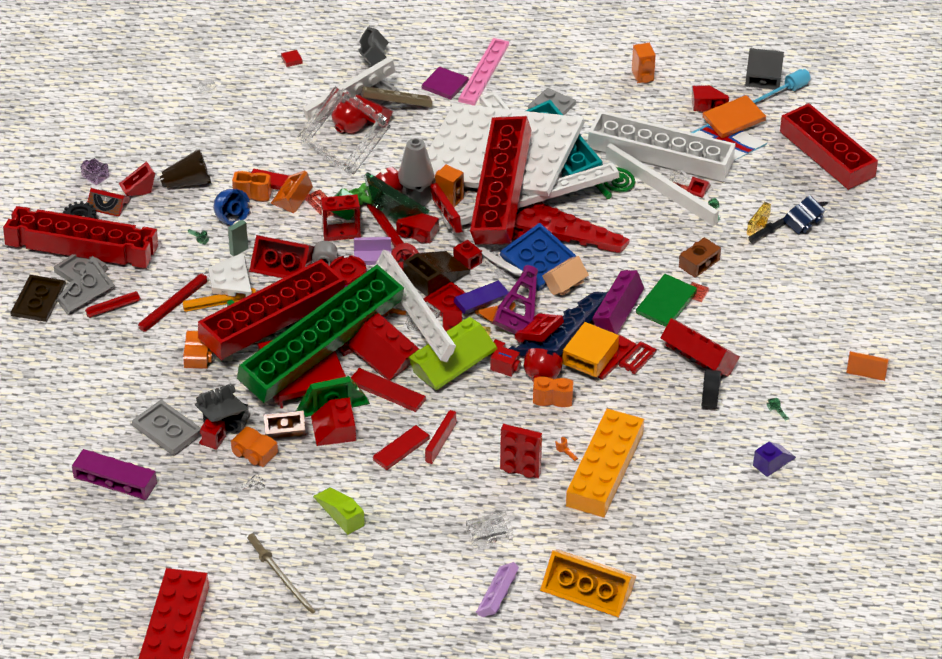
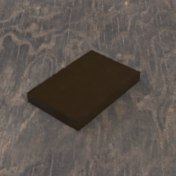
(38, 298)

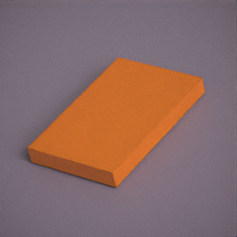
(734, 116)

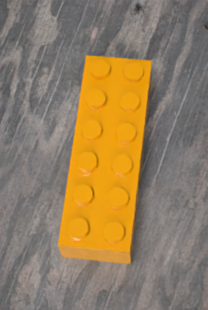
(605, 463)

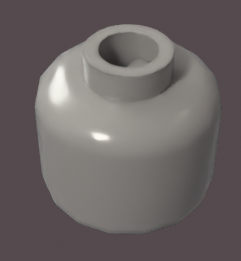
(326, 251)

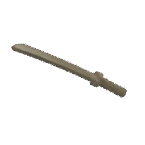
(266, 555)

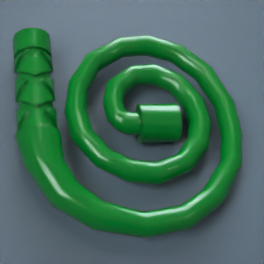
(622, 176)

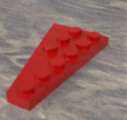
(568, 227)

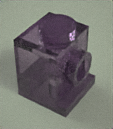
(91, 168)

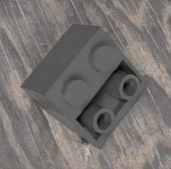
(764, 68)

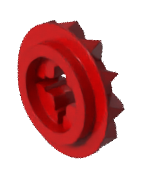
(406, 248)

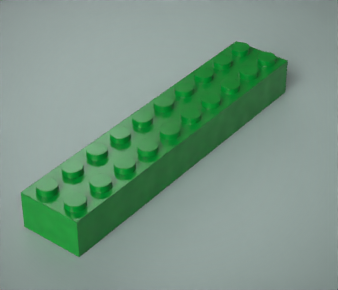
(319, 333)

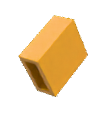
(590, 349)

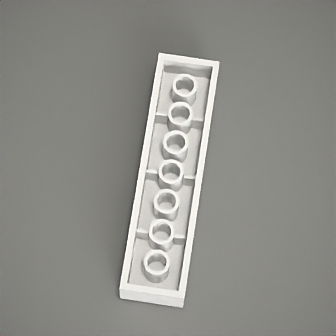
(663, 145)

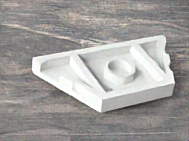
(230, 277)

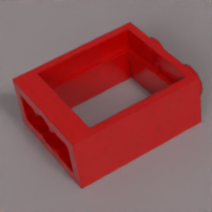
(333, 231)

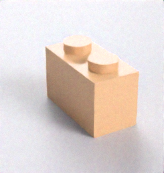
(565, 276)

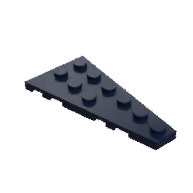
(573, 321)

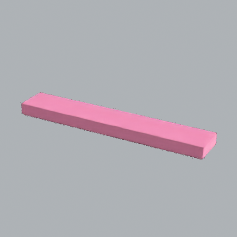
(483, 71)

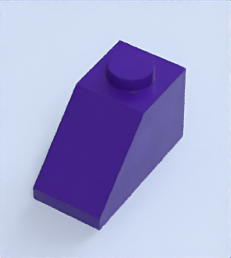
(771, 458)

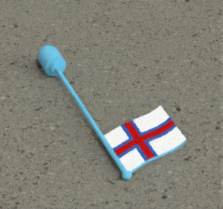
(744, 142)

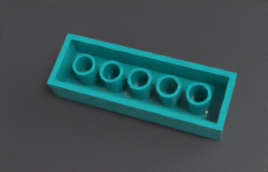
(581, 156)

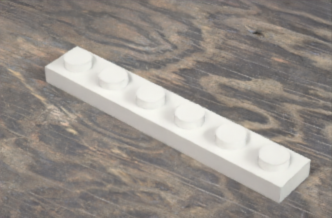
(354, 86)

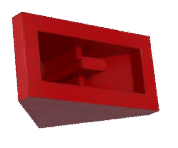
(139, 181)

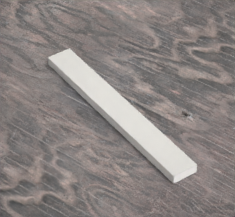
(662, 184)

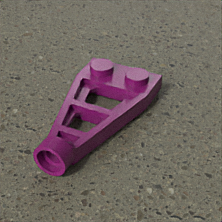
(509, 319)

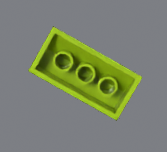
(471, 347)

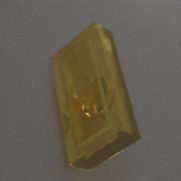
(759, 219)

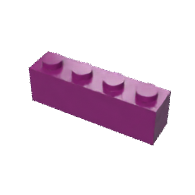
(619, 301)
(114, 474)

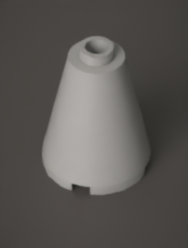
(416, 166)

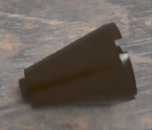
(186, 172)

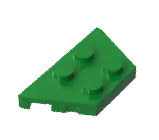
(321, 392)

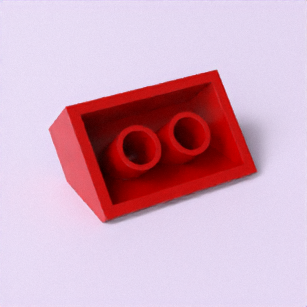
(279, 257)
(383, 347)

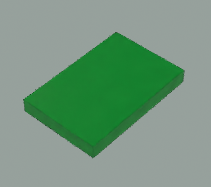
(666, 300)

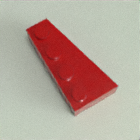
(699, 347)

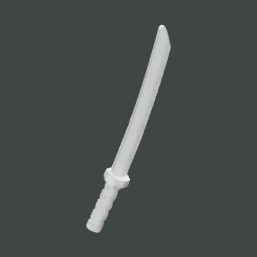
(489, 255)

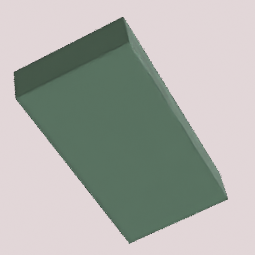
(238, 237)

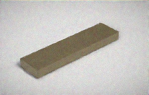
(396, 96)

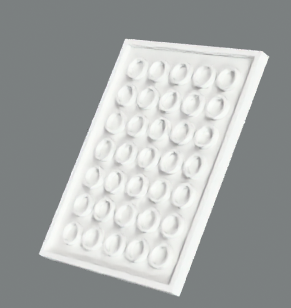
(465, 134)

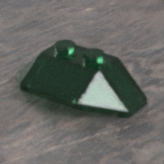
(390, 199)

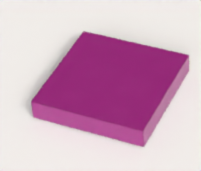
(445, 83)

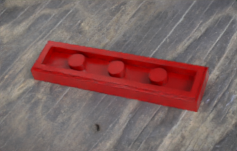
(446, 208)
(388, 390)

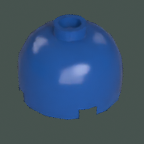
(232, 202)

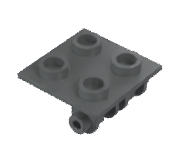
(220, 403)

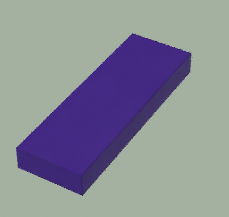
(481, 297)

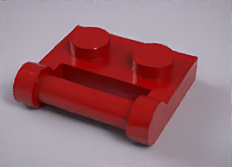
(540, 328)

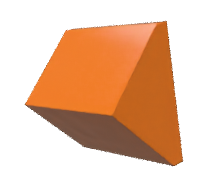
(293, 192)
(867, 366)

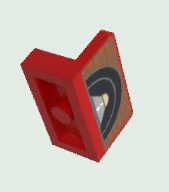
(107, 202)

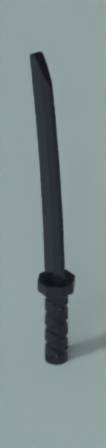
(771, 227)

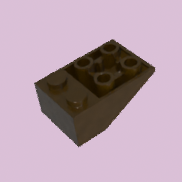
(433, 270)

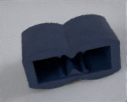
(804, 215)

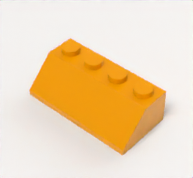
(587, 582)

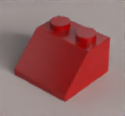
(334, 423)

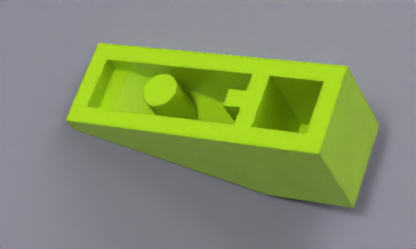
(341, 509)

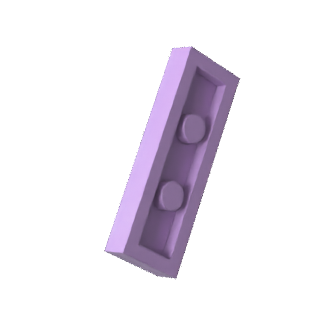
(497, 590)

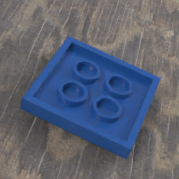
(539, 249)

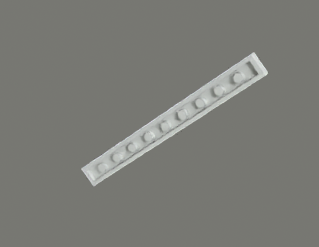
(562, 186)
(418, 309)

